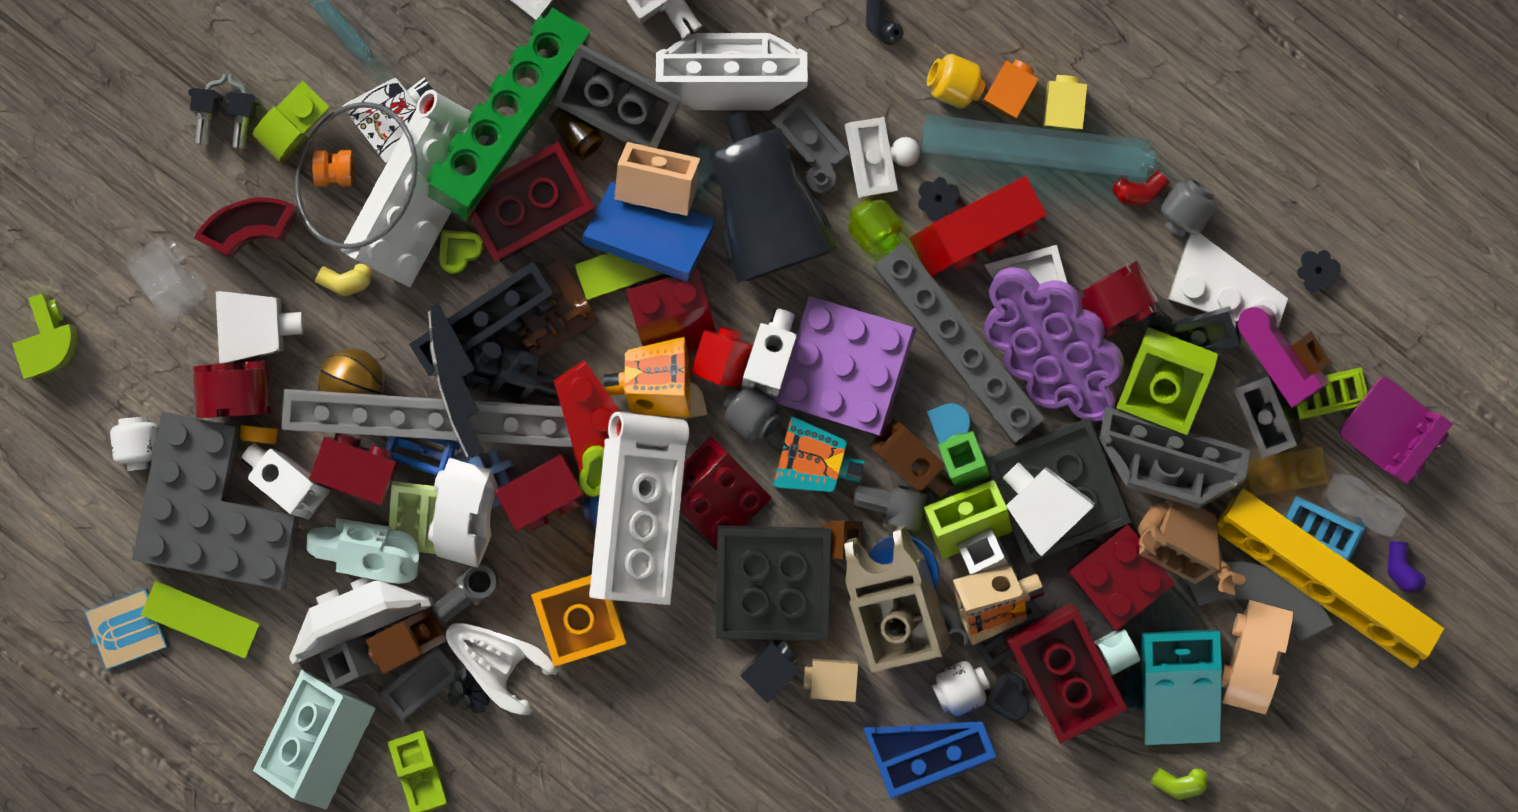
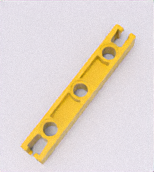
(1328, 578)

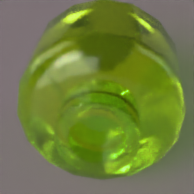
(875, 226)

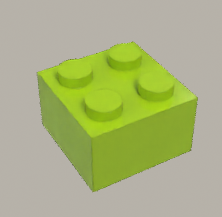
(1167, 381)

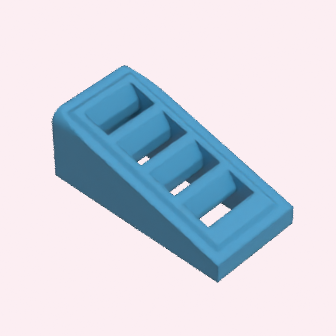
(1355, 537)

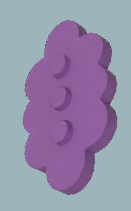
(1053, 344)

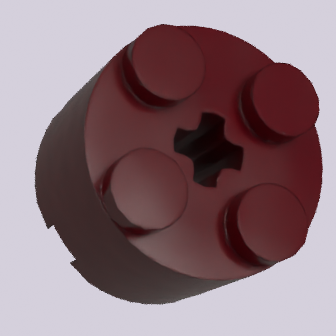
(1120, 297)
(231, 389)

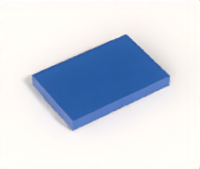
(649, 235)

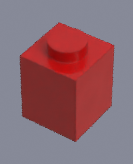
(722, 357)

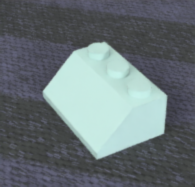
(313, 740)

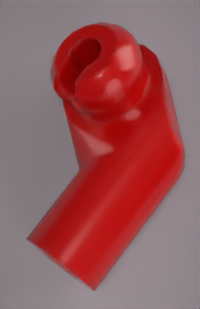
(1140, 193)

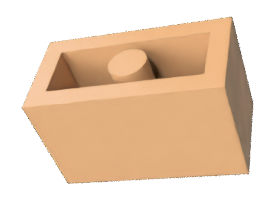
(657, 178)

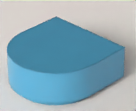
(948, 421)

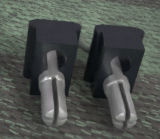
(240, 106)

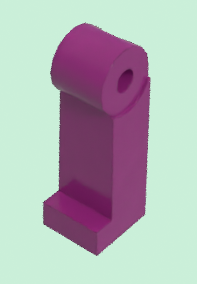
(1276, 355)

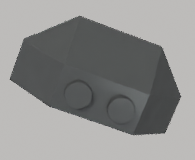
(1169, 463)

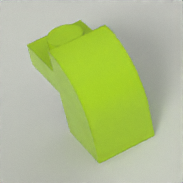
(286, 125)
(50, 348)

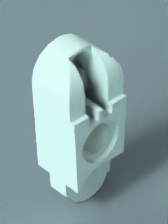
(366, 550)

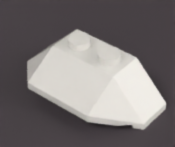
(732, 71)
(354, 614)

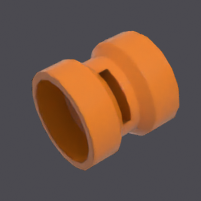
(333, 168)

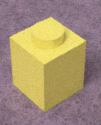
(1065, 104)

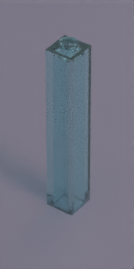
(1037, 147)

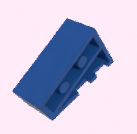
(927, 754)

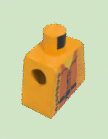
(655, 379)

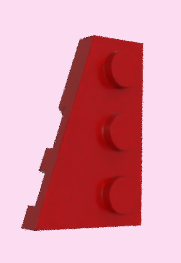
(584, 408)

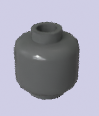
(1188, 207)
(751, 413)

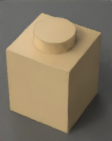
(831, 680)

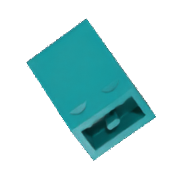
(1181, 686)

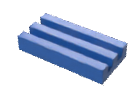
(450, 446)

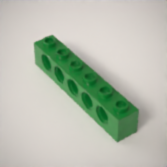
(463, 192)

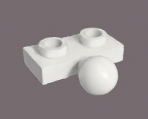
(874, 158)

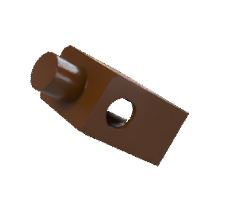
(900, 449)

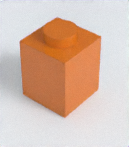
(1011, 89)

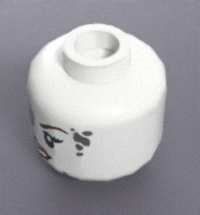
(134, 442)
(961, 688)

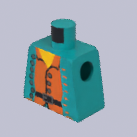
(814, 459)

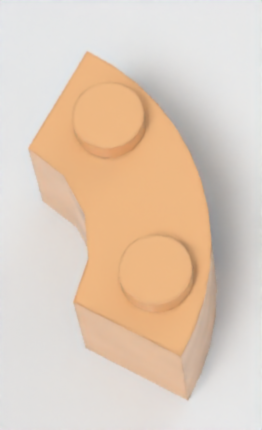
(1261, 638)

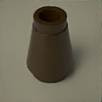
(577, 134)

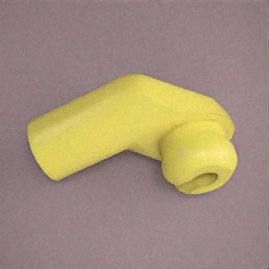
(346, 283)

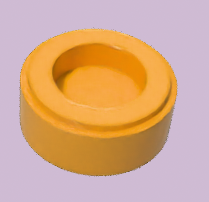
(258, 434)

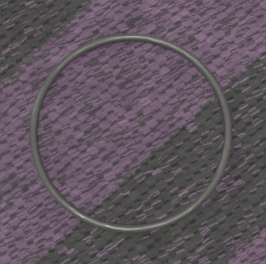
(411, 187)

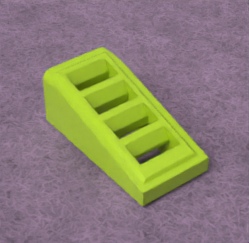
(1302, 412)

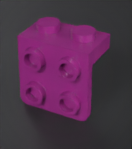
(1395, 430)

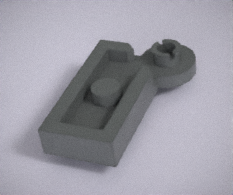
(813, 143)

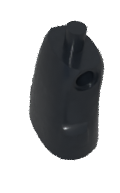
(766, 204)

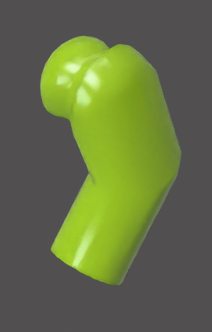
(1182, 787)

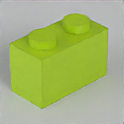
(966, 516)

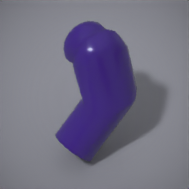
(1400, 571)

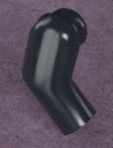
(880, 25)

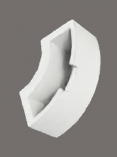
(462, 512)

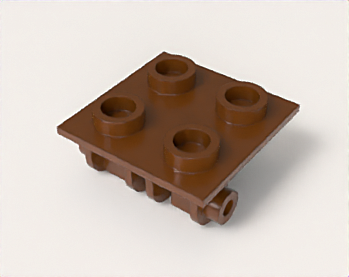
(562, 322)

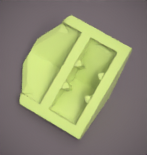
(413, 512)

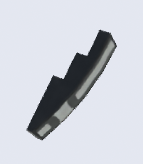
(450, 366)

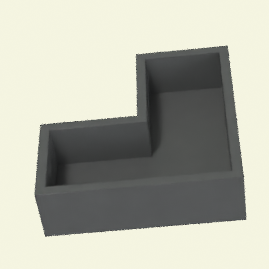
(192, 522)

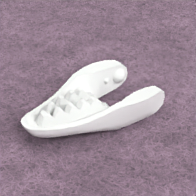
(492, 659)

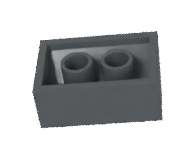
(616, 99)

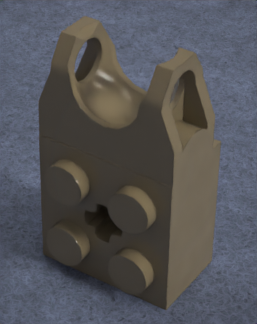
(890, 592)

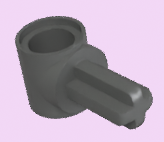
(902, 506)
(464, 594)

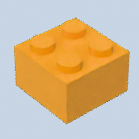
(577, 623)

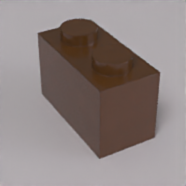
(405, 640)

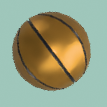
(351, 372)

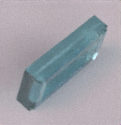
(342, 28)

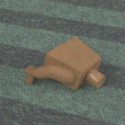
(1186, 544)

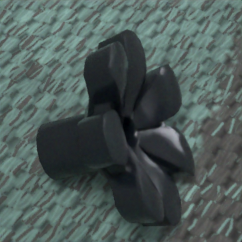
(467, 692)

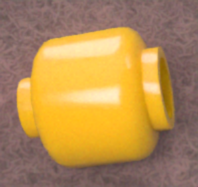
(955, 81)

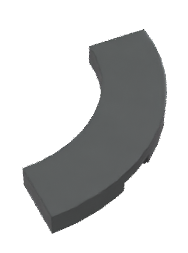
(1269, 589)

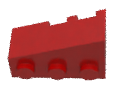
(979, 227)

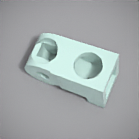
(1117, 651)

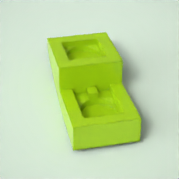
(418, 772)

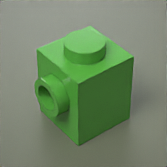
(964, 459)

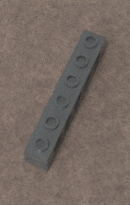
(958, 342)

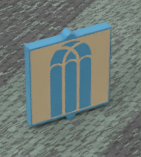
(122, 630)

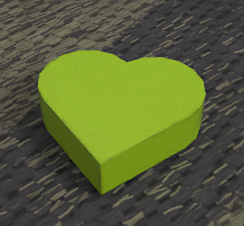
(458, 249)
(591, 474)

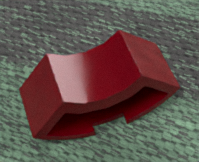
(246, 221)

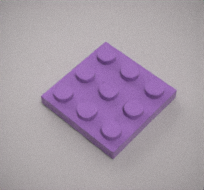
(846, 365)

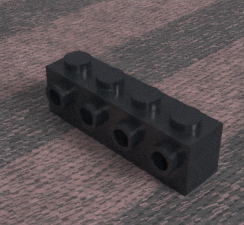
(496, 312)

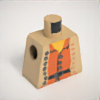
(994, 601)

